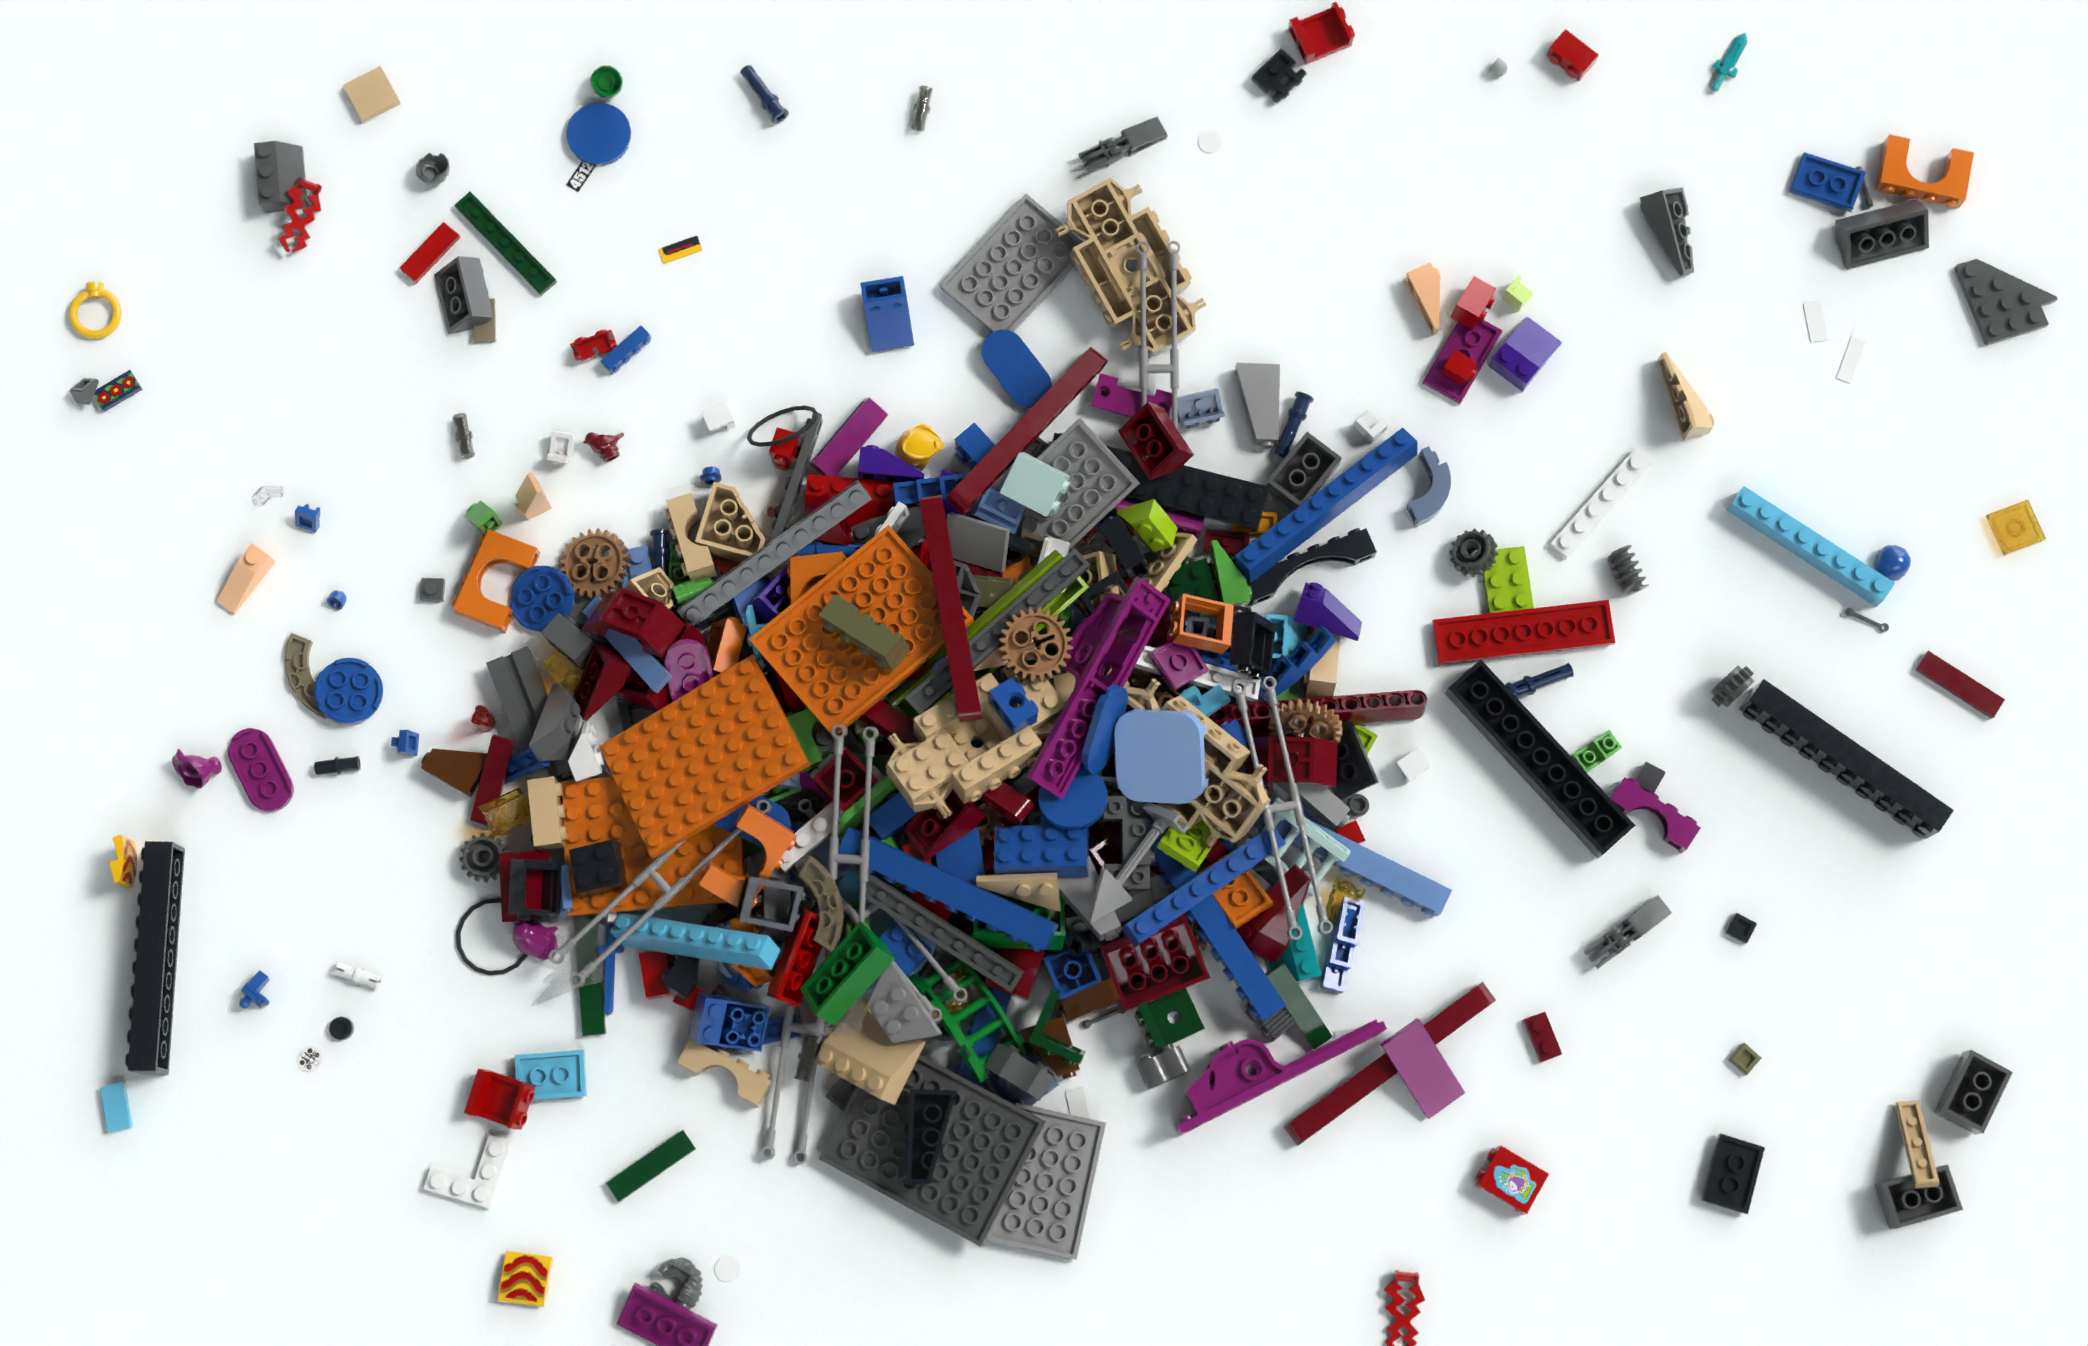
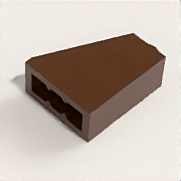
(455, 768)
(1089, 1001)
(1057, 1029)

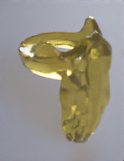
(1339, 890)
(954, 1006)

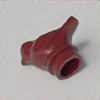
(604, 445)

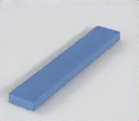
(631, 650)

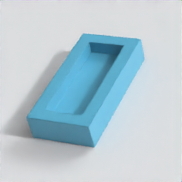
(116, 1107)

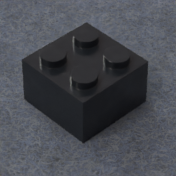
(598, 868)

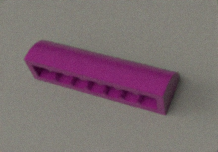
(849, 438)
(1185, 522)

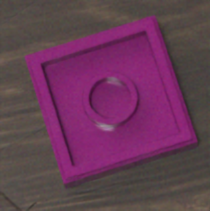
(1178, 664)

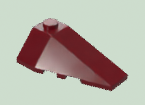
(1268, 931)

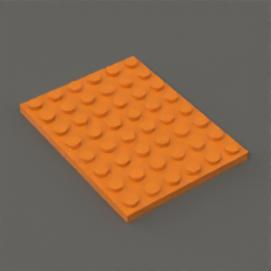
(823, 670)
(704, 756)
(599, 814)

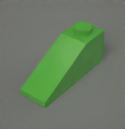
(1228, 579)

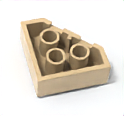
(728, 526)

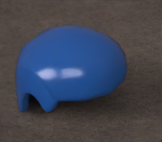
(1893, 562)

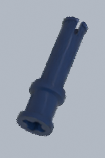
(768, 100)
(1296, 416)
(660, 549)
(1529, 684)

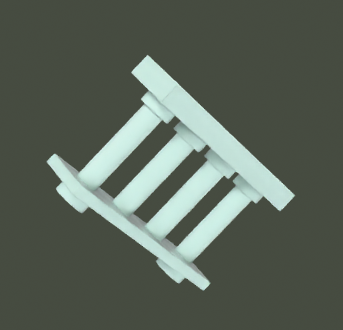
(1318, 838)

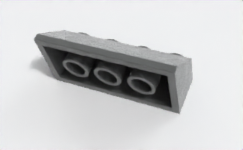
(1883, 233)

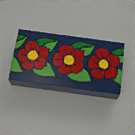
(117, 390)

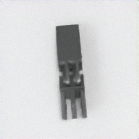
(1133, 140)
(1636, 925)

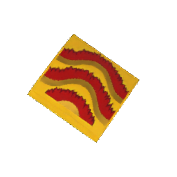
(125, 867)
(525, 1279)

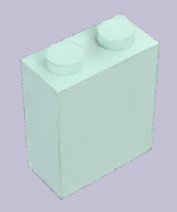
(1035, 484)

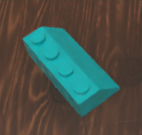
(1301, 954)

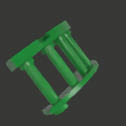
(951, 1021)

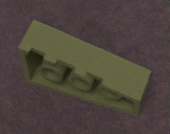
(863, 632)

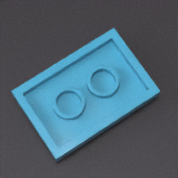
(553, 1073)

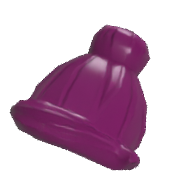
(195, 769)
(534, 939)

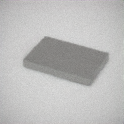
(978, 542)

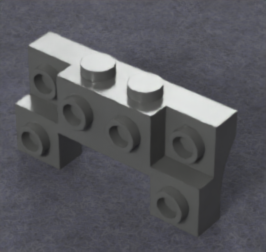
(1133, 830)

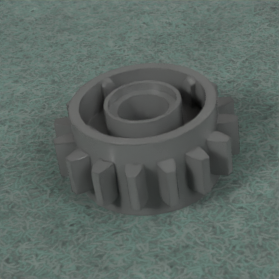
(1481, 560)
(1732, 686)
(472, 854)

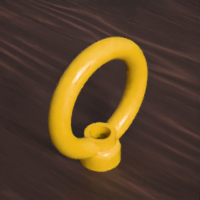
(95, 291)

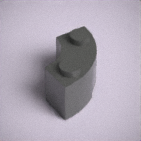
(1019, 1071)

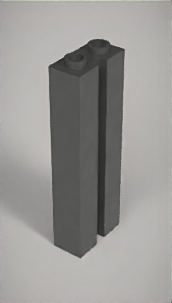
(523, 701)

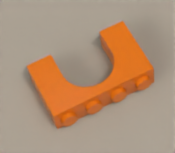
(1895, 177)
(493, 550)
(809, 570)
(775, 839)

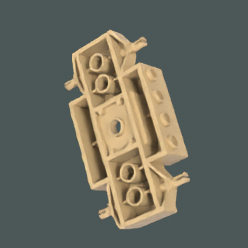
(1111, 238)
(948, 761)
(1231, 798)

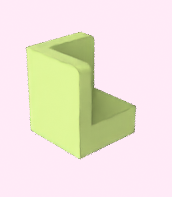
(1517, 294)

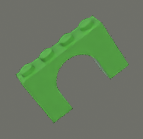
(802, 726)

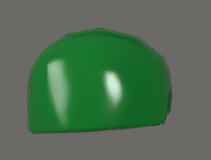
(606, 81)

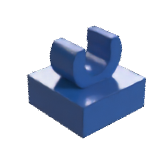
(307, 518)
(406, 743)

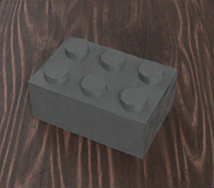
(1303, 471)
(1973, 1092)
(1906, 1205)

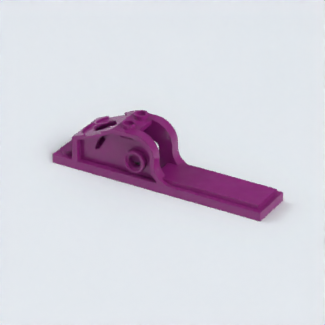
(1096, 649)
(1237, 1087)

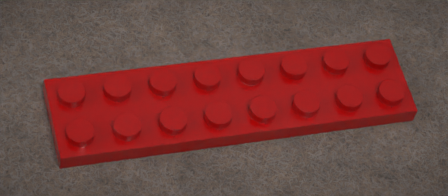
(1523, 632)

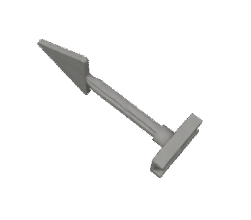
(1109, 890)

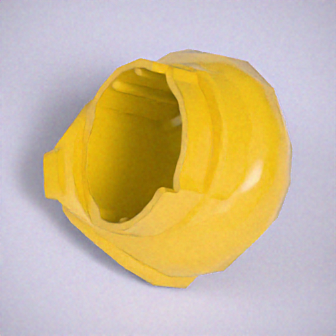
(918, 446)

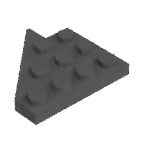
(2002, 302)

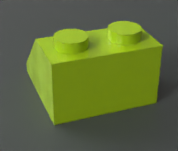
(1150, 525)

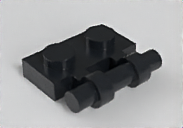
(1274, 71)

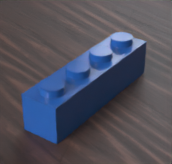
(626, 349)

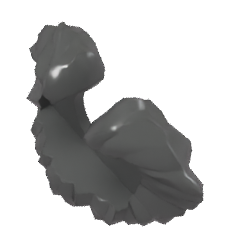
(689, 1277)

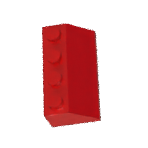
(879, 490)
(796, 961)

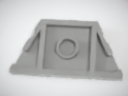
(900, 1009)

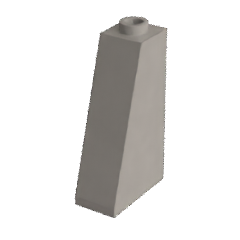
(1260, 395)
(1322, 803)
(1079, 896)

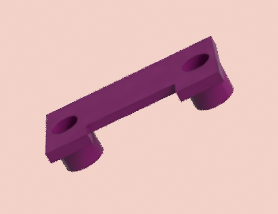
(1124, 400)

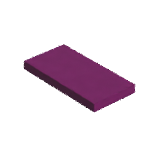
(1472, 343)
(1422, 1068)
(663, 1320)

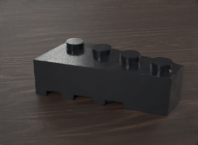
(927, 1127)

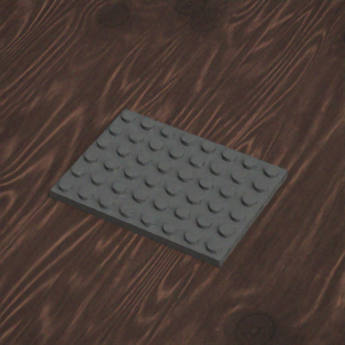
(976, 1163)

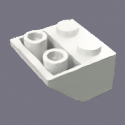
(585, 756)

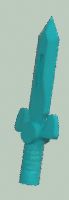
(1729, 61)

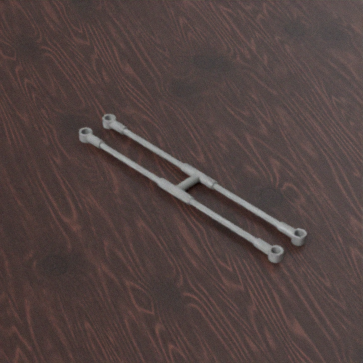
(1173, 367)
(1294, 804)
(863, 858)
(669, 893)
(871, 908)
(787, 1028)

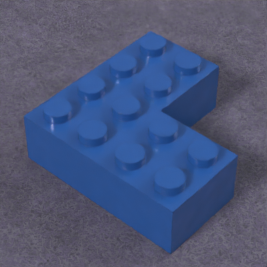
(1041, 850)

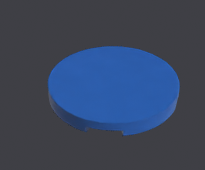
(599, 134)
(540, 596)
(348, 691)
(1081, 804)

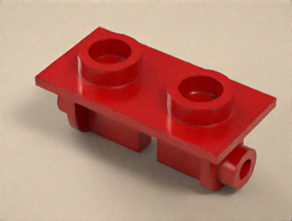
(585, 346)

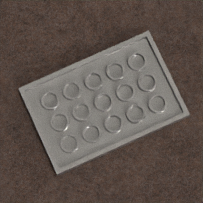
(1012, 267)
(1095, 487)
(1053, 1187)

